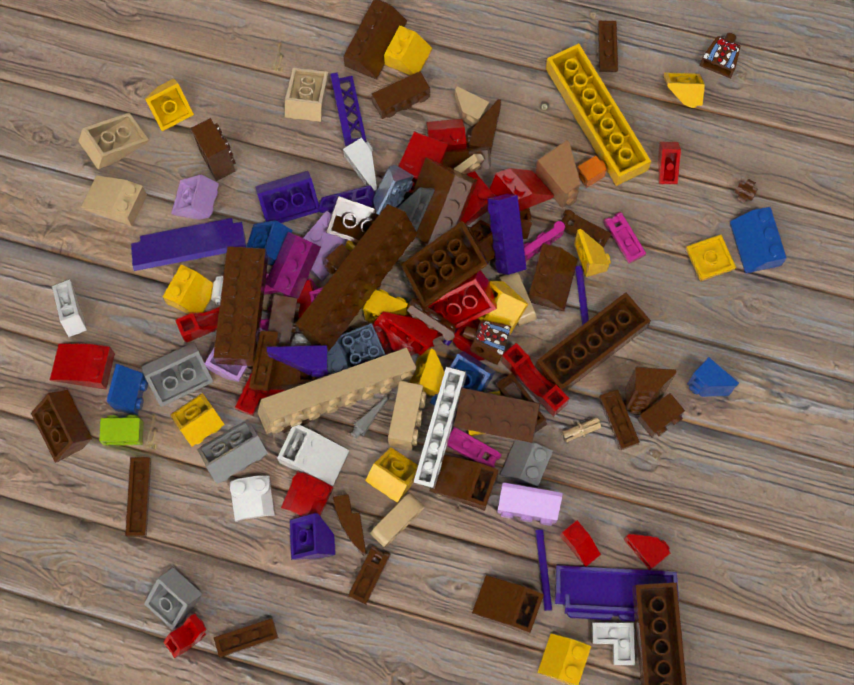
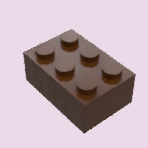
(214, 148)

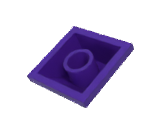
(311, 538)

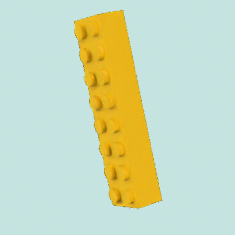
(597, 114)

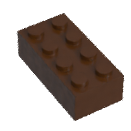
(497, 415)

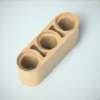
(516, 284)
(397, 520)

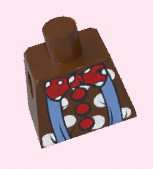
(722, 55)
(488, 340)

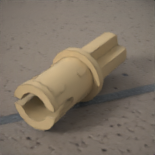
(581, 429)

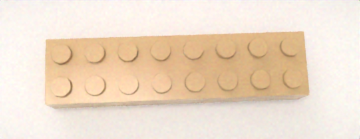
(335, 391)

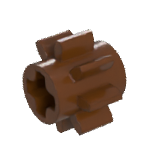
(746, 190)

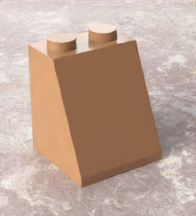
(560, 174)

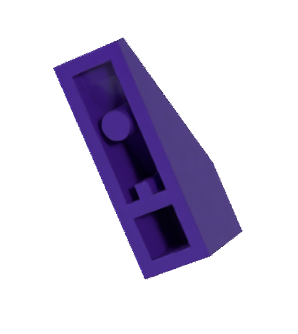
(360, 195)
(308, 359)

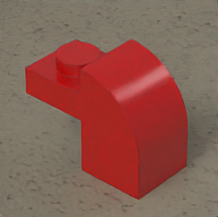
(185, 636)

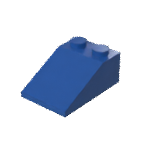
(477, 373)

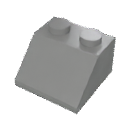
(526, 463)
(172, 598)

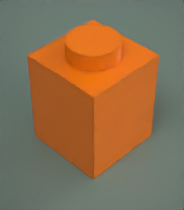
(591, 171)

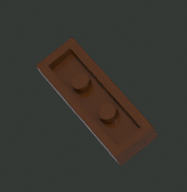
(607, 46)
(263, 364)
(619, 419)
(245, 637)

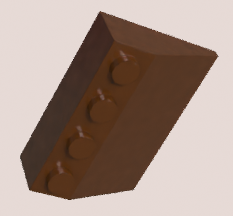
(448, 201)
(444, 264)

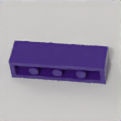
(507, 234)

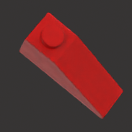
(408, 330)

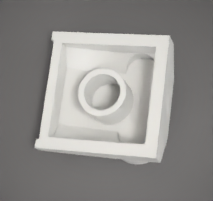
(252, 497)

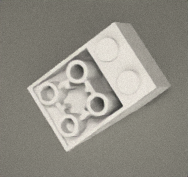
(312, 454)

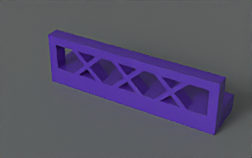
(336, 81)

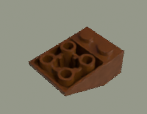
(287, 377)
(465, 481)
(508, 604)

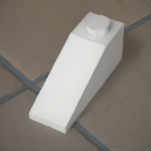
(361, 160)
(68, 308)

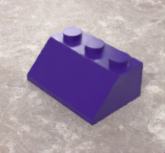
(288, 198)

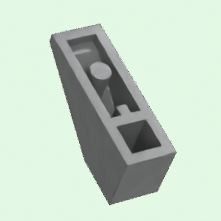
(416, 205)

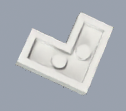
(621, 637)

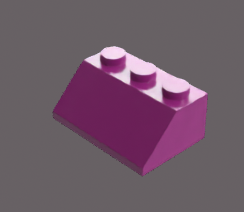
(293, 265)

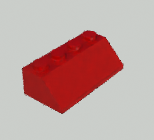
(466, 301)

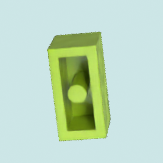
(121, 430)

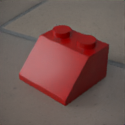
(448, 131)

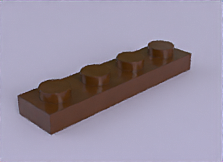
(138, 497)

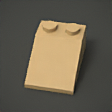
(306, 94)
(112, 140)
(115, 199)

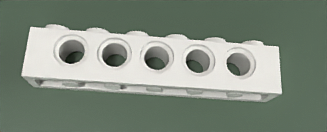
(440, 427)

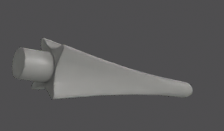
(364, 423)

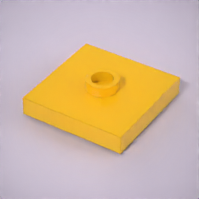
(710, 257)

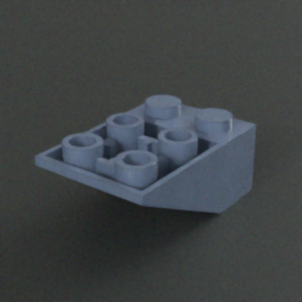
(392, 188)
(354, 349)

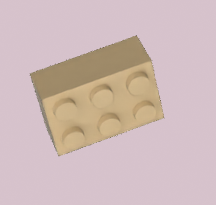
(407, 416)

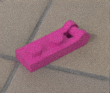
(625, 237)
(547, 238)
(472, 448)

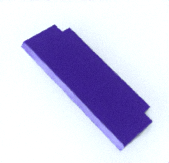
(186, 243)
(603, 591)

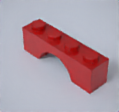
(198, 324)
(523, 369)

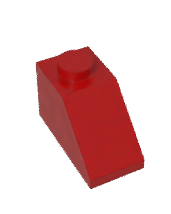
(669, 162)
(580, 543)
(648, 549)

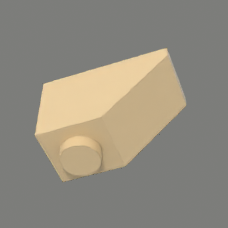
(470, 106)

